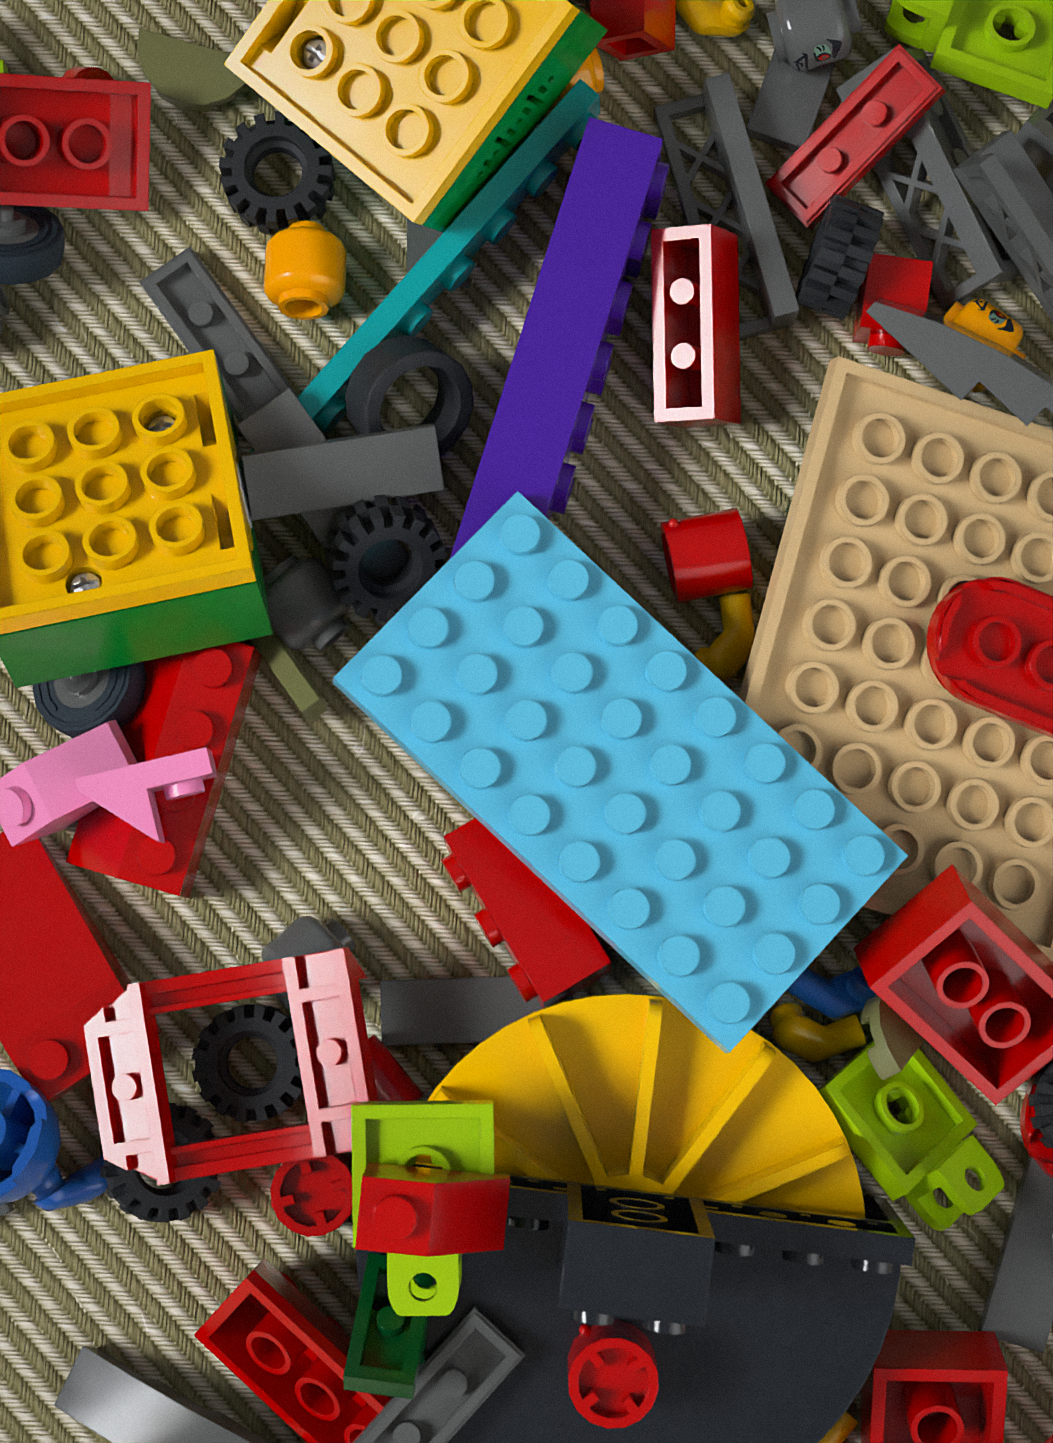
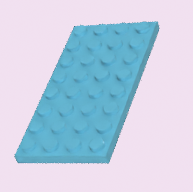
(620, 771)

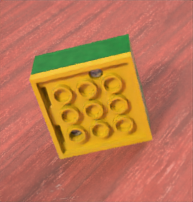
(417, 90)
(124, 521)

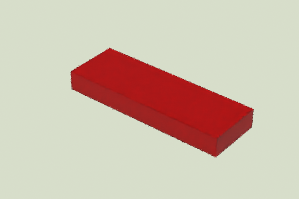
(855, 136)

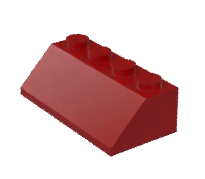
(186, 706)
(289, 1357)

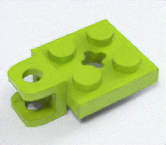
(975, 51)
(457, 1138)
(921, 1149)

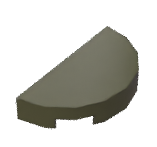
(187, 72)
(291, 676)
(892, 1036)

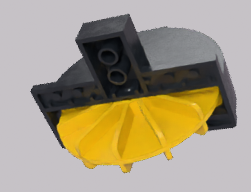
(681, 1200)

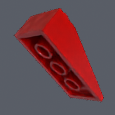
(74, 142)
(51, 970)
(936, 1389)

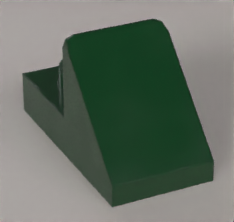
(383, 1345)

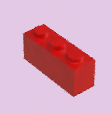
(695, 326)
(544, 936)

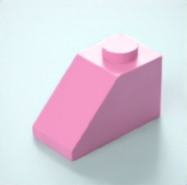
(43, 792)

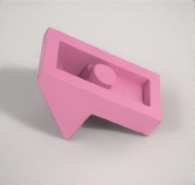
(131, 788)

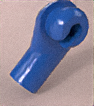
(833, 996)
(73, 1190)

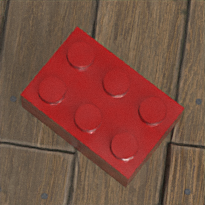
(965, 983)

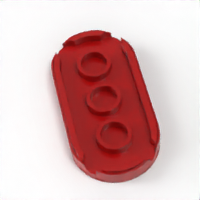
(996, 649)

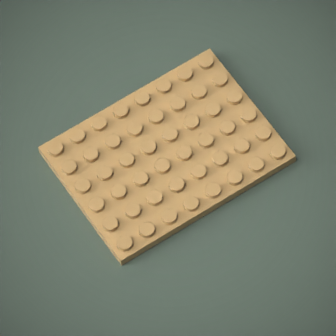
(885, 519)

